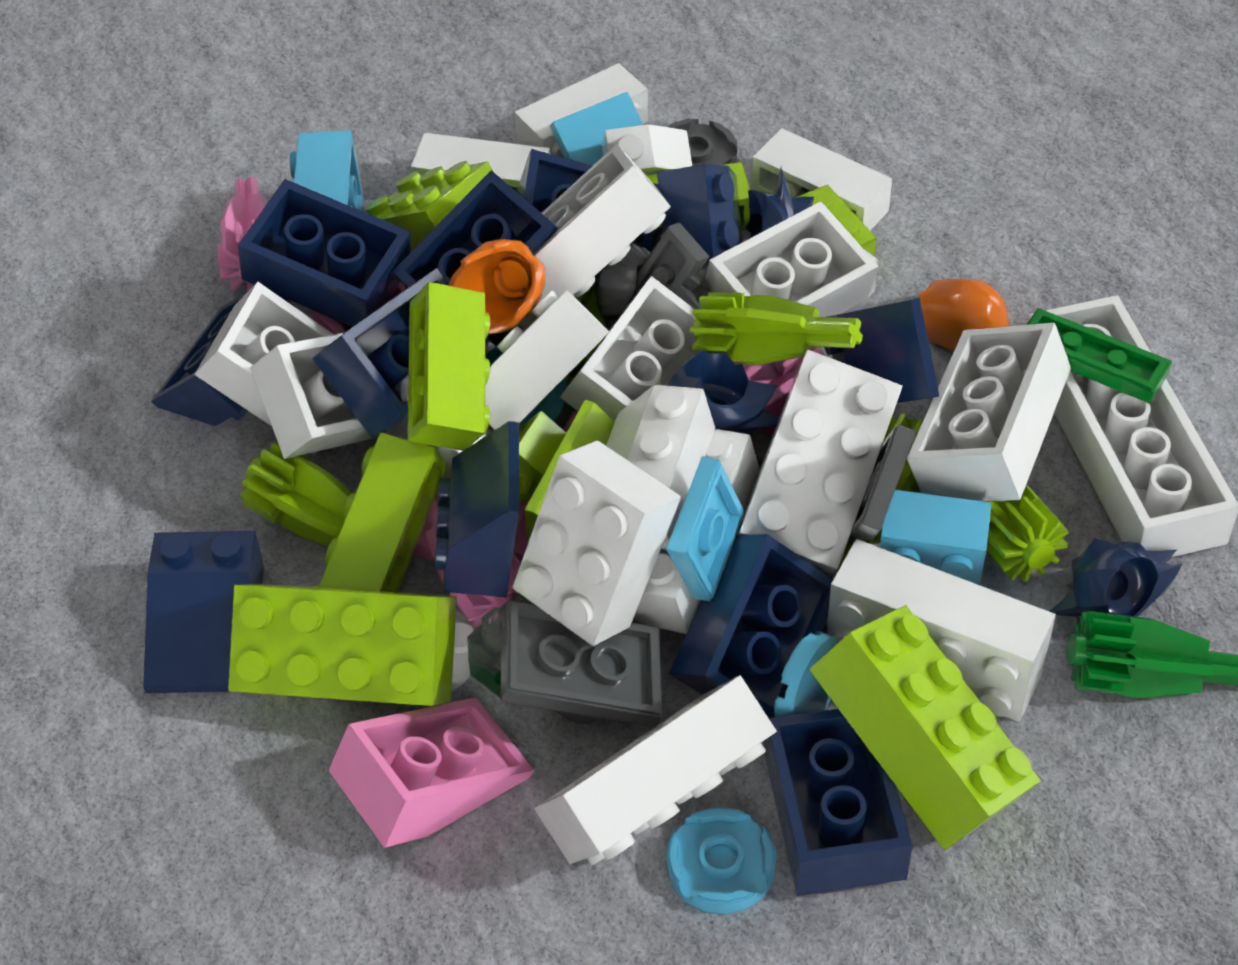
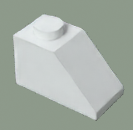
(651, 146)

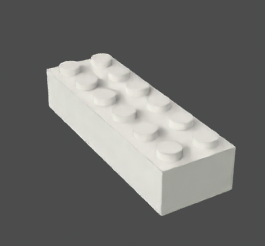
(1143, 455)

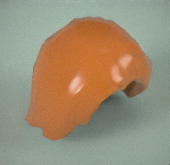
(507, 276)
(958, 306)

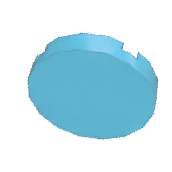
(803, 690)
(721, 860)

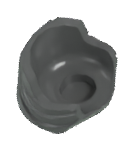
(617, 282)

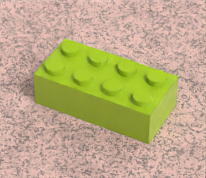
(342, 644)
(924, 725)

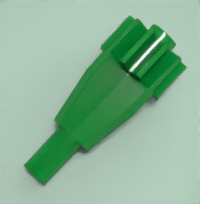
(1143, 657)

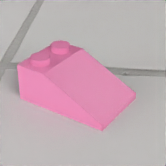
(425, 768)

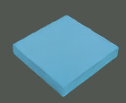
(583, 131)
(705, 529)

